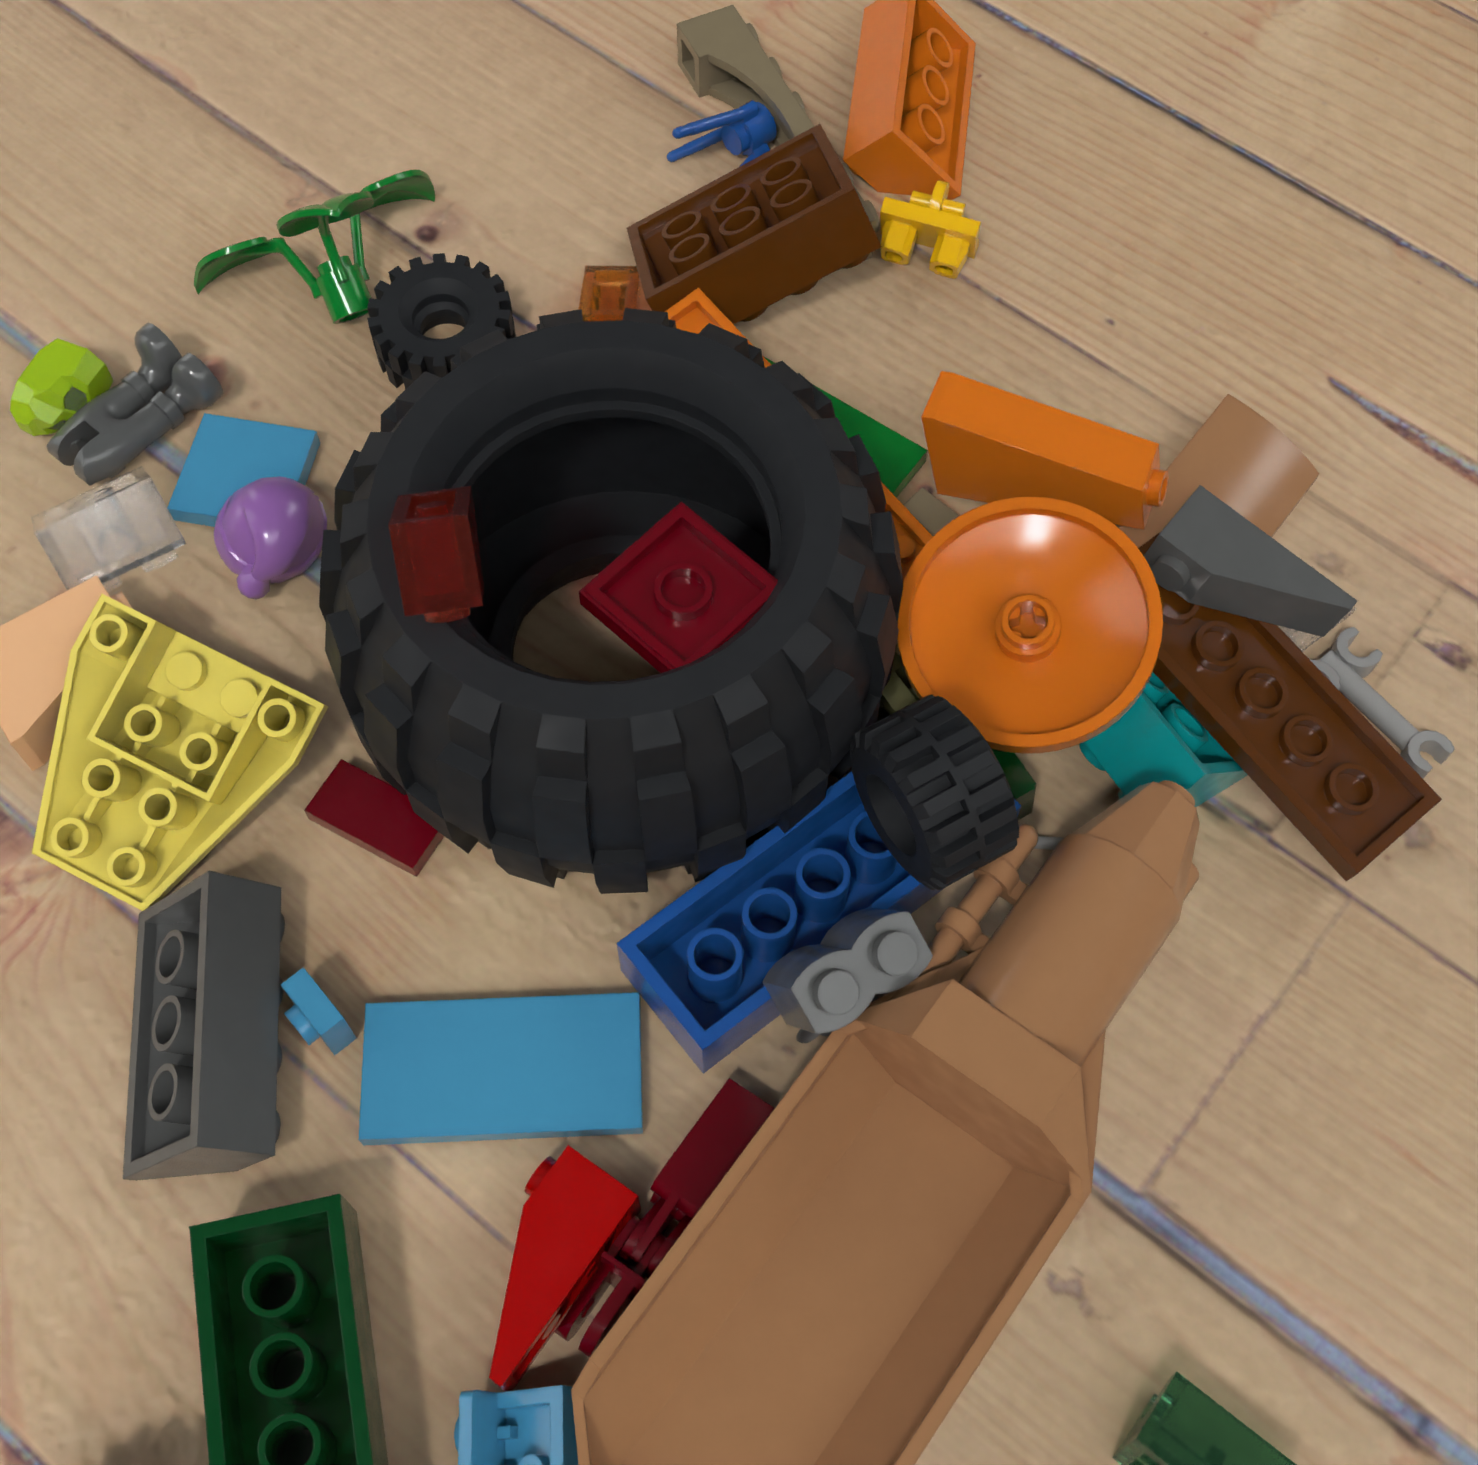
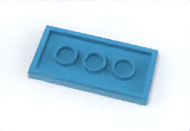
(501, 1069)

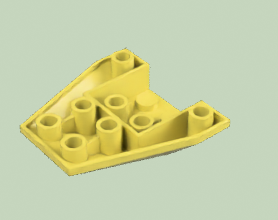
(159, 753)

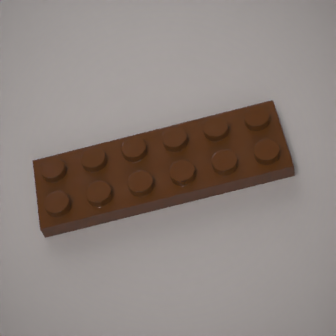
(1290, 731)

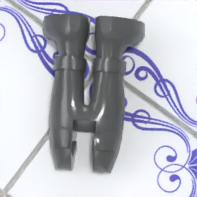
(137, 411)

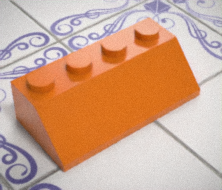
(910, 98)

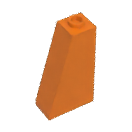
(1008, 446)

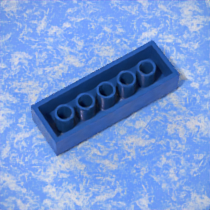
(713, 946)

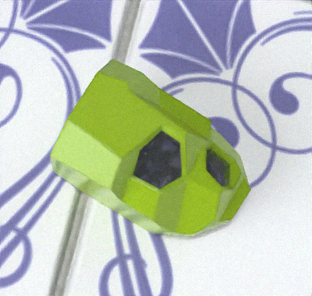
(56, 386)

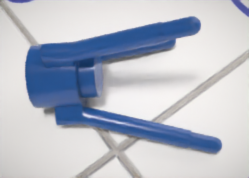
(742, 132)

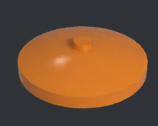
(1031, 622)

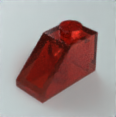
(437, 554)

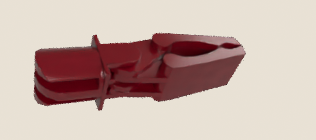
(678, 1194)

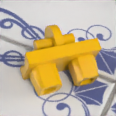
(932, 223)

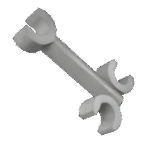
(1347, 675)

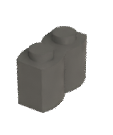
(837, 980)

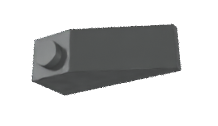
(1234, 567)

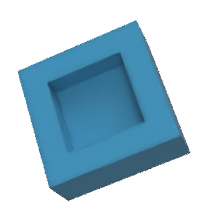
(315, 1014)

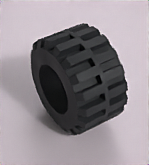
(934, 791)

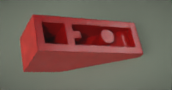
(558, 1248)

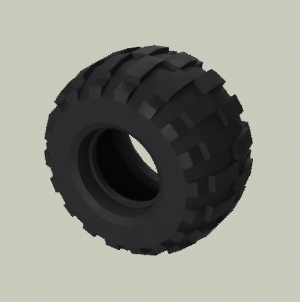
(569, 460)

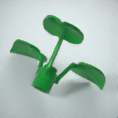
(339, 281)

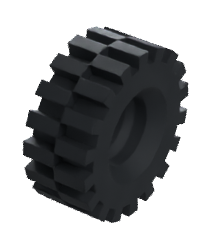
(432, 297)

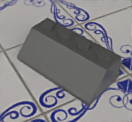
(205, 1030)

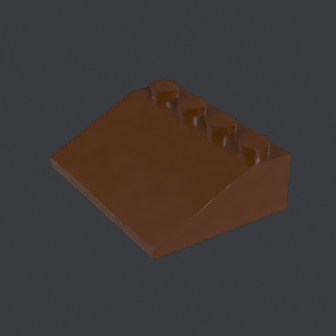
(756, 232)

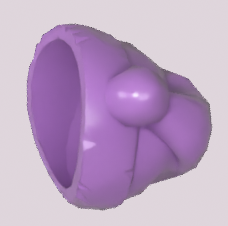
(269, 533)

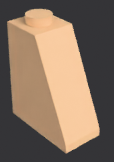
(35, 666)

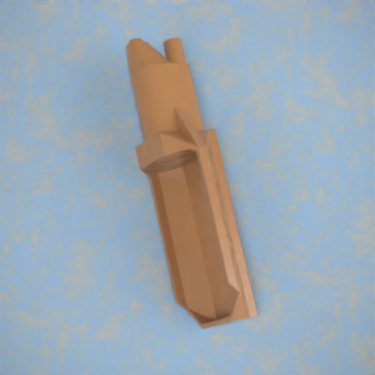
(901, 1179)

